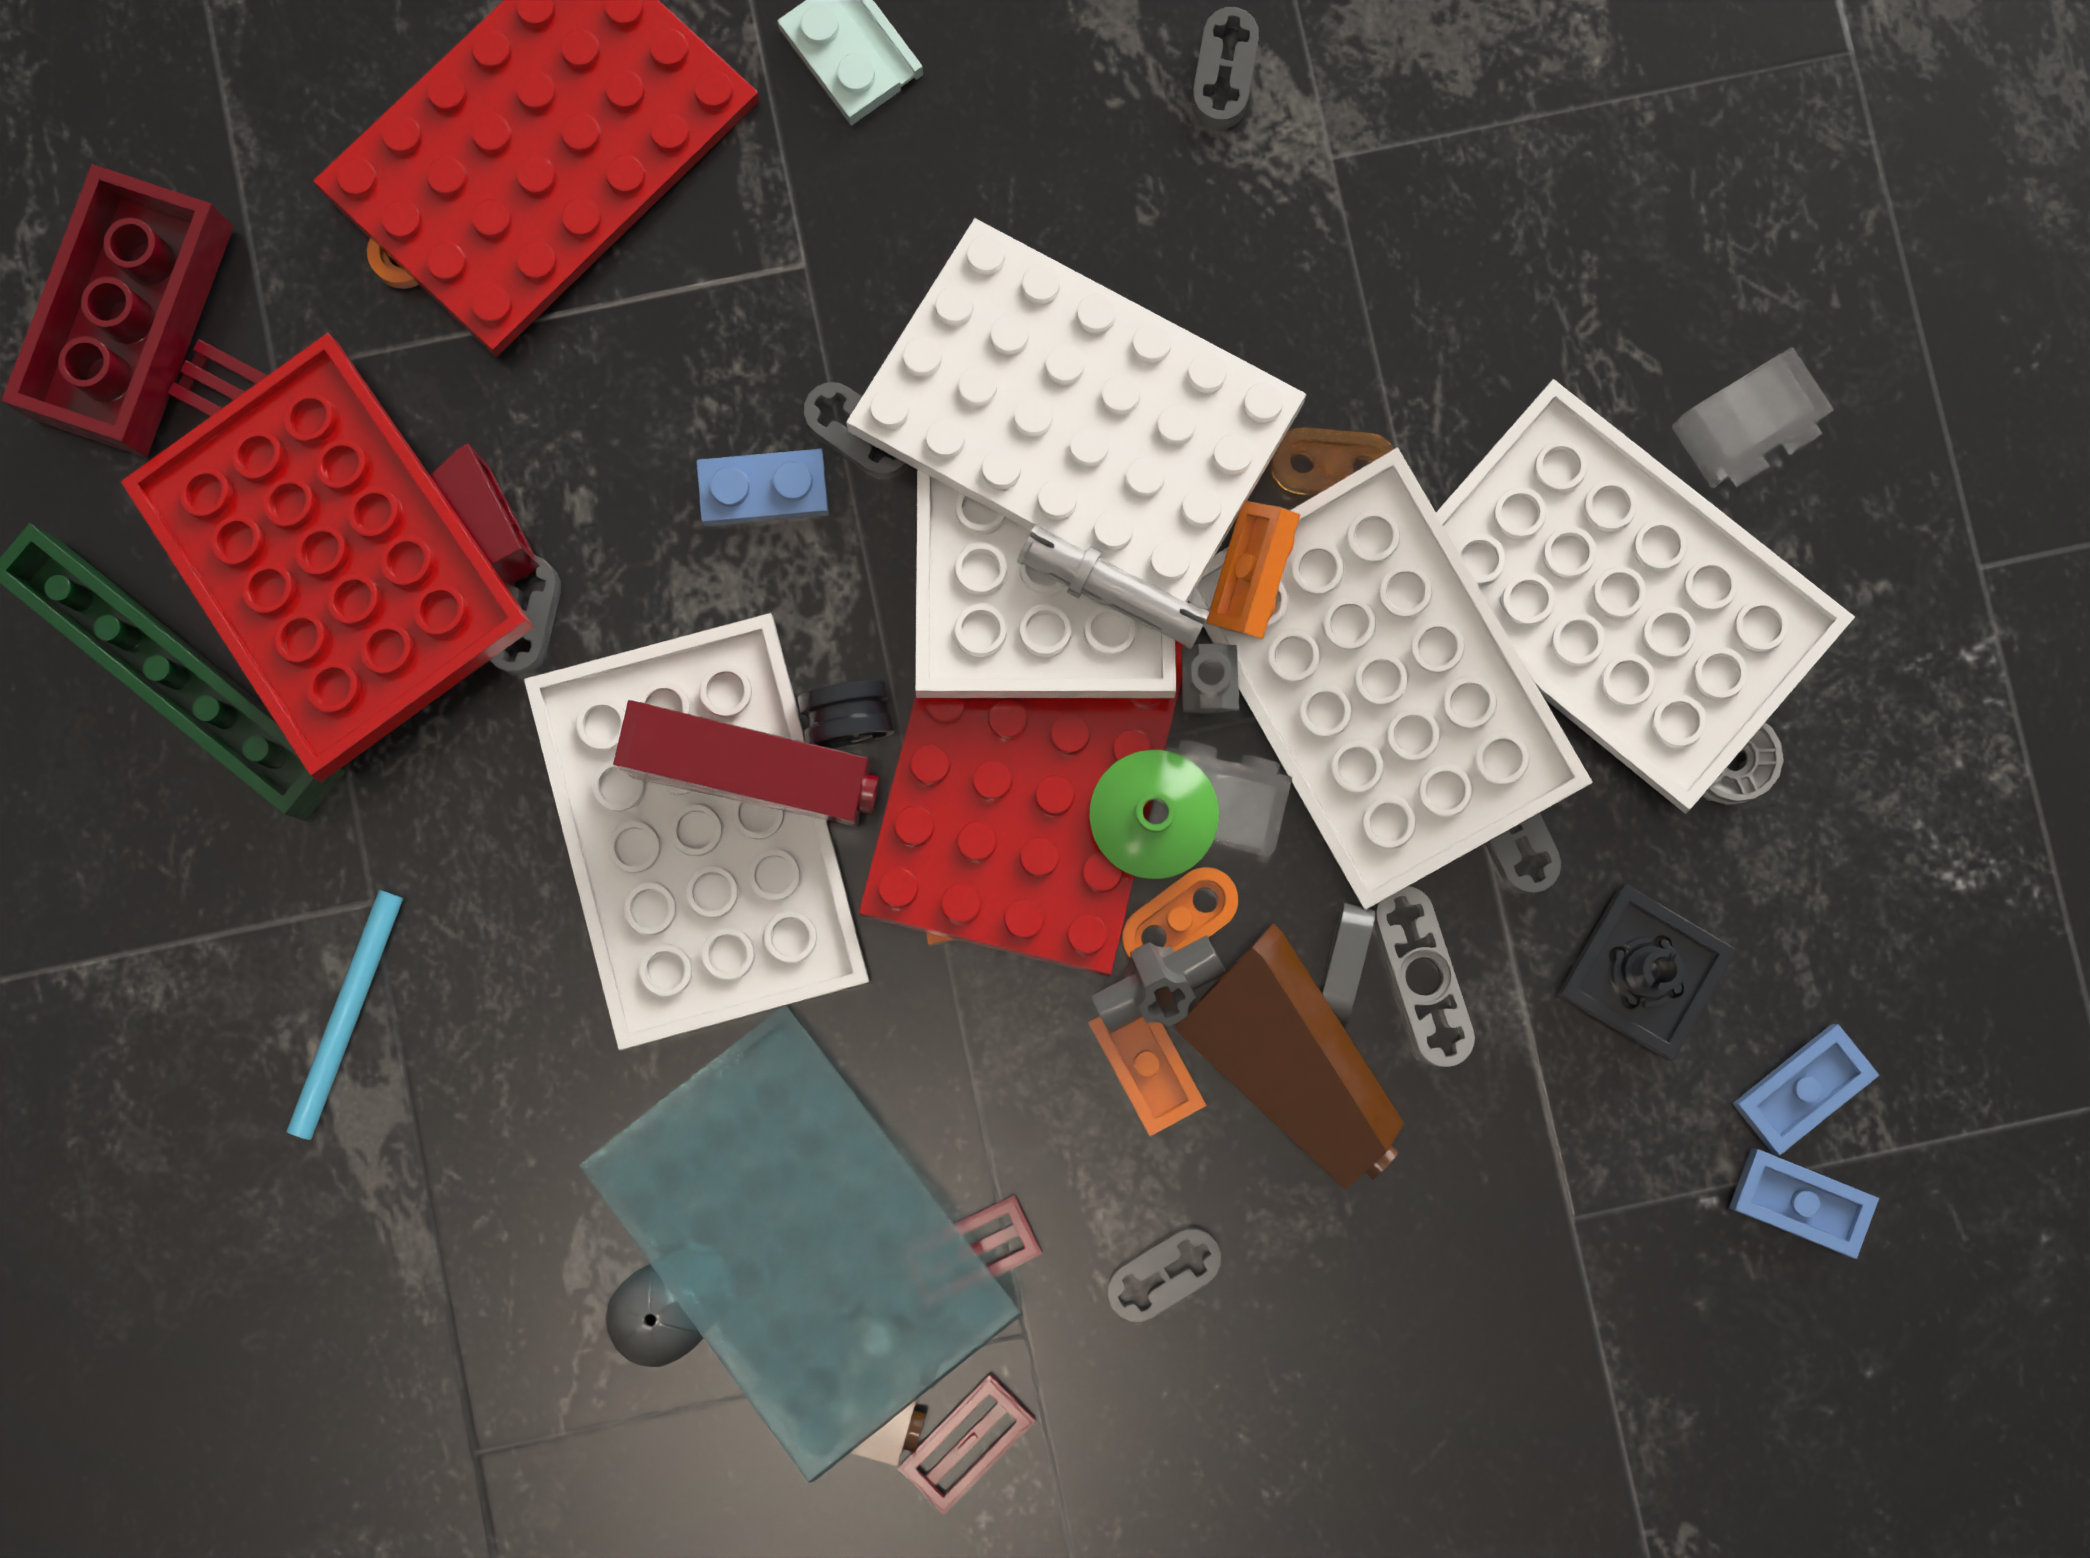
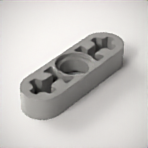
(1424, 1026)

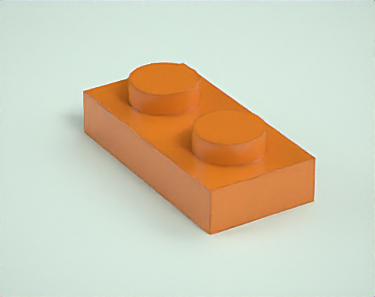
(1253, 569)
(1150, 1072)

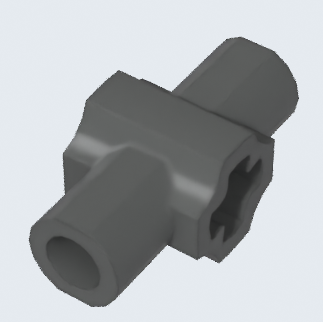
(1210, 678)
(1158, 984)

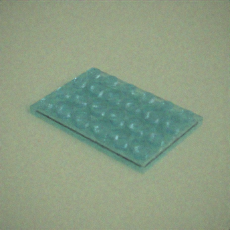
(799, 1243)

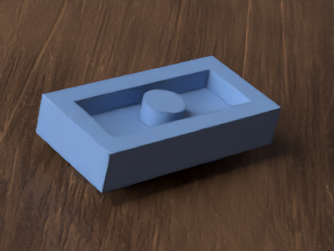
(762, 487)
(1805, 1089)
(1804, 1203)

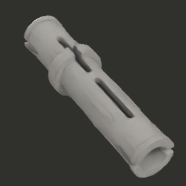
(1112, 586)

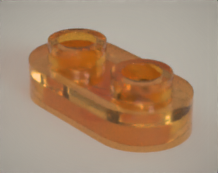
(1330, 453)

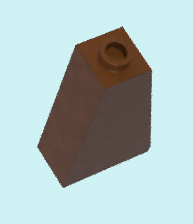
(1294, 1060)

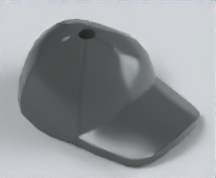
(627, 1326)

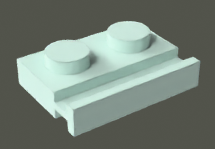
(851, 52)

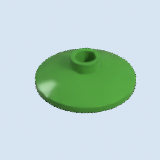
(1149, 848)

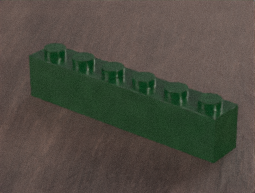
(160, 669)

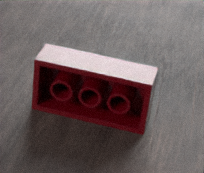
(118, 311)

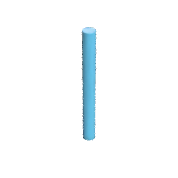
(344, 1015)

